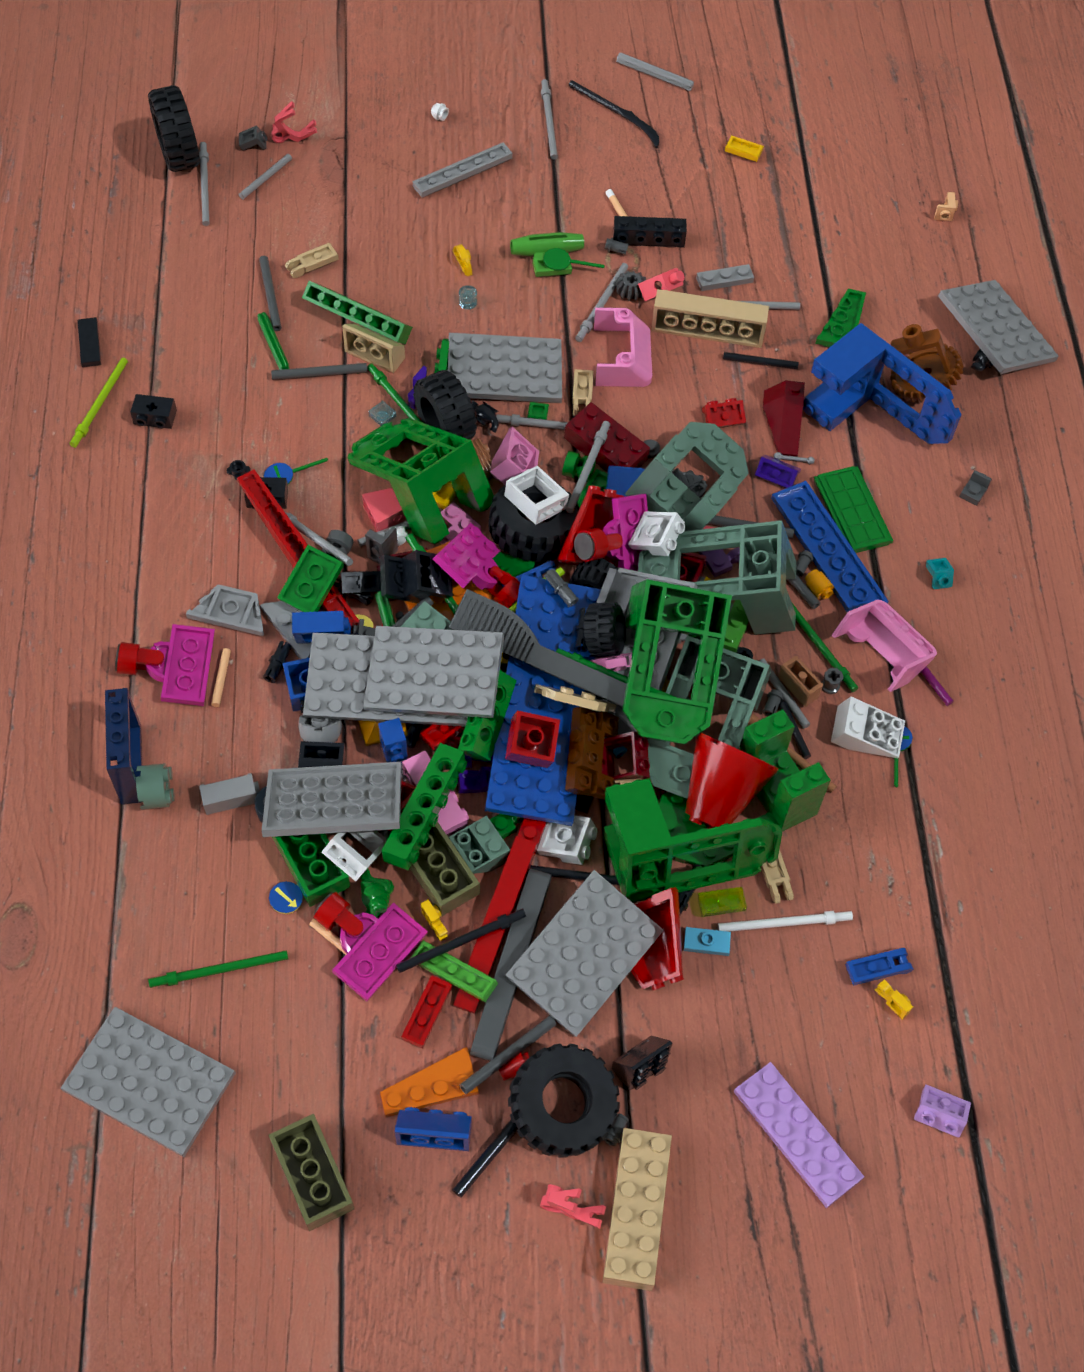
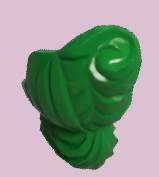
(375, 893)

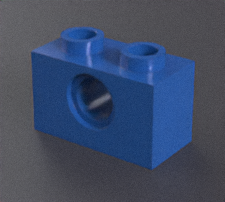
(393, 740)

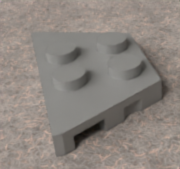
(230, 609)
(281, 617)

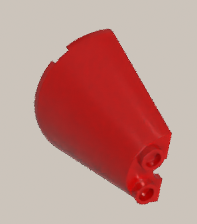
(593, 513)
(723, 781)
(664, 956)

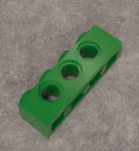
(482, 733)

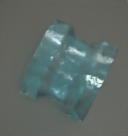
(468, 297)

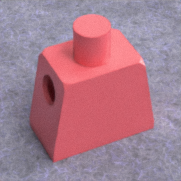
(669, 280)
(383, 508)

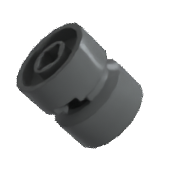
(340, 540)

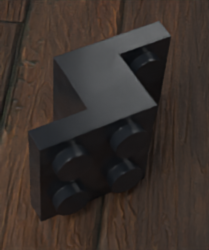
(413, 577)

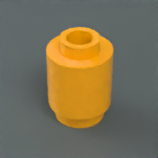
(819, 584)

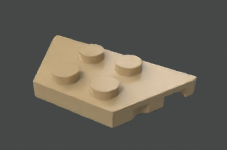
(568, 696)

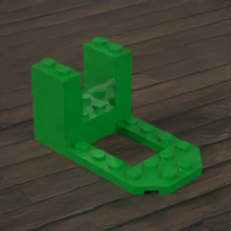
(414, 481)
(684, 611)
(787, 797)
(644, 849)

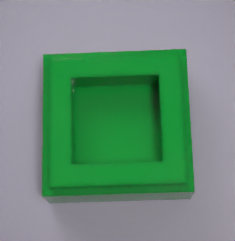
(538, 410)

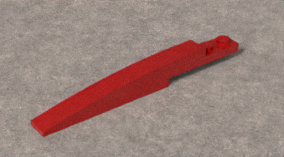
(286, 534)
(503, 902)

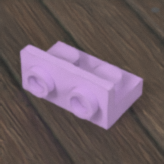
(942, 1111)

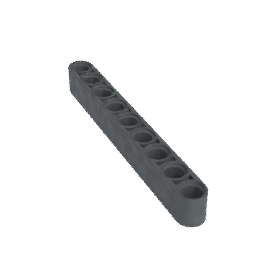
(518, 940)

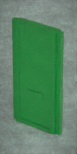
(853, 508)

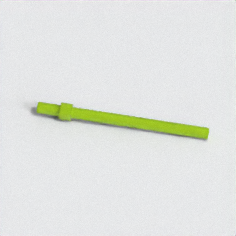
(82, 429)

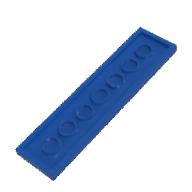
(828, 546)

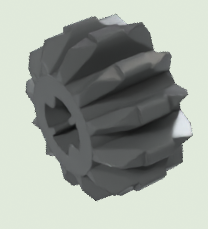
(628, 285)

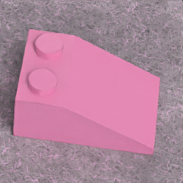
(513, 456)

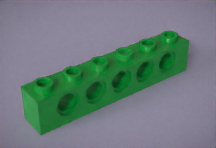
(357, 312)
(444, 758)

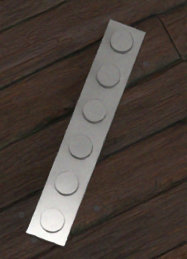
(462, 169)

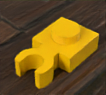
(432, 915)
(897, 1002)

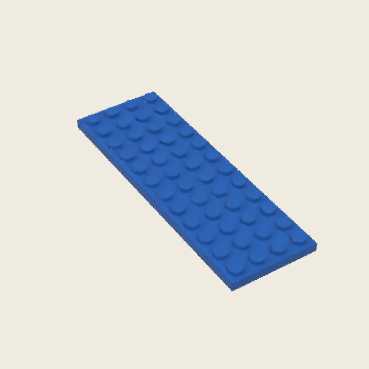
(521, 787)

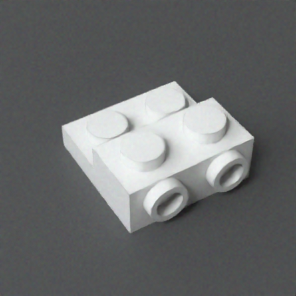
(657, 532)
(568, 842)

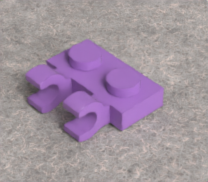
(719, 562)

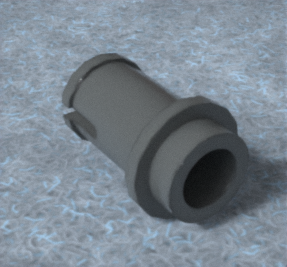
(616, 246)
(804, 559)
(774, 699)
(616, 1132)

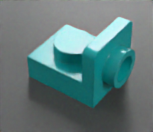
(941, 572)

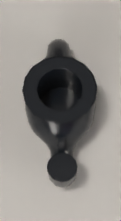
(981, 361)
(486, 414)

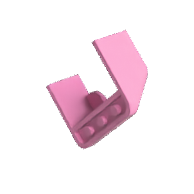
(632, 367)
(890, 637)

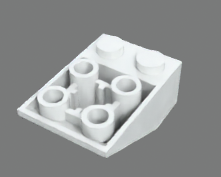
(867, 729)

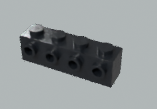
(650, 231)

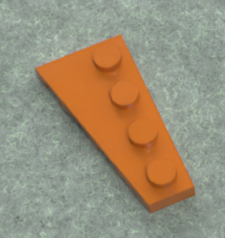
(431, 1085)

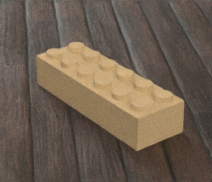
(709, 318)
(637, 1209)

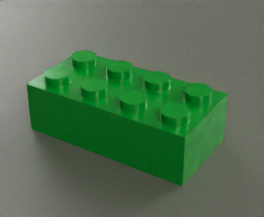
(310, 867)

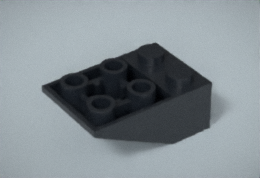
(321, 754)
(642, 1061)

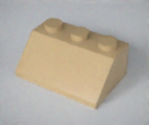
(373, 347)

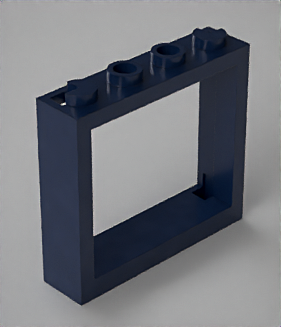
(123, 744)

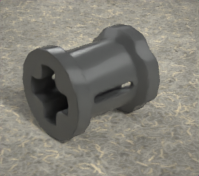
(832, 681)

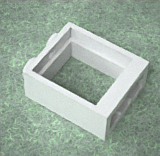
(554, 504)
(355, 863)

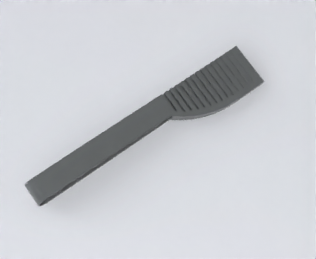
(486, 615)

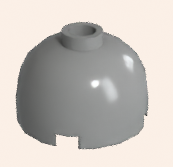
(319, 729)

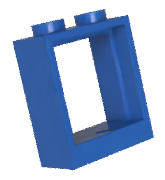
(307, 623)

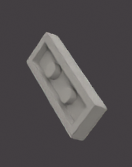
(725, 277)

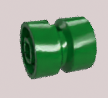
(574, 465)

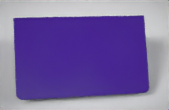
(777, 471)

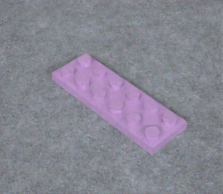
(798, 1134)

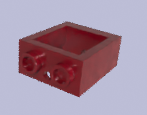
(640, 755)

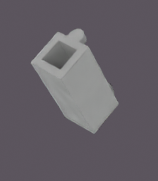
(229, 794)

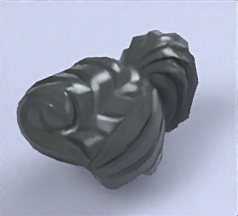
(692, 481)

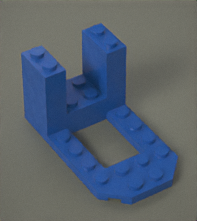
(852, 377)

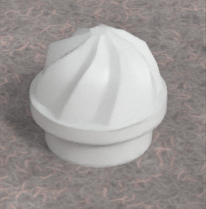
(439, 111)
(401, 534)

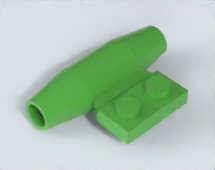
(537, 244)

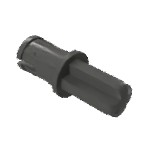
(561, 588)

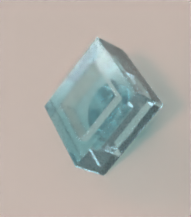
(382, 413)

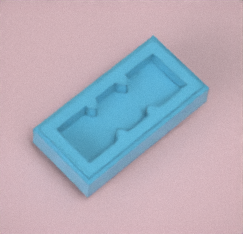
(707, 941)

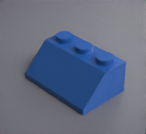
(433, 1129)

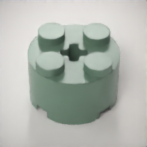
(154, 786)

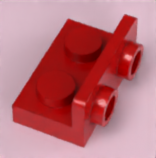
(725, 414)

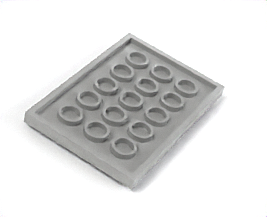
(998, 326)
(507, 367)
(434, 671)
(332, 799)
(584, 953)
(148, 1081)

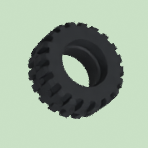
(445, 404)

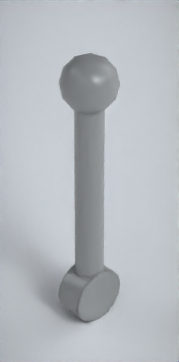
(810, 460)

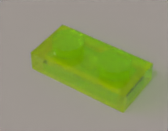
(722, 901)

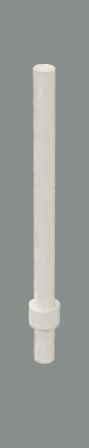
(828, 918)

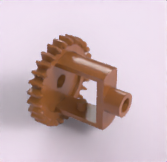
(930, 355)

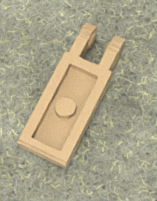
(311, 260)
(582, 388)
(776, 875)

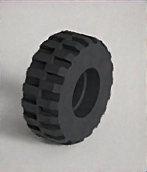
(174, 128)
(523, 537)
(598, 1093)

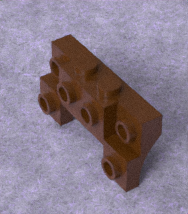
(586, 752)

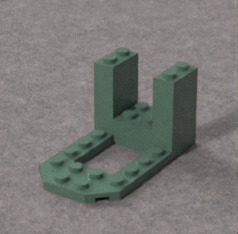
(669, 494)
(763, 570)
(738, 680)

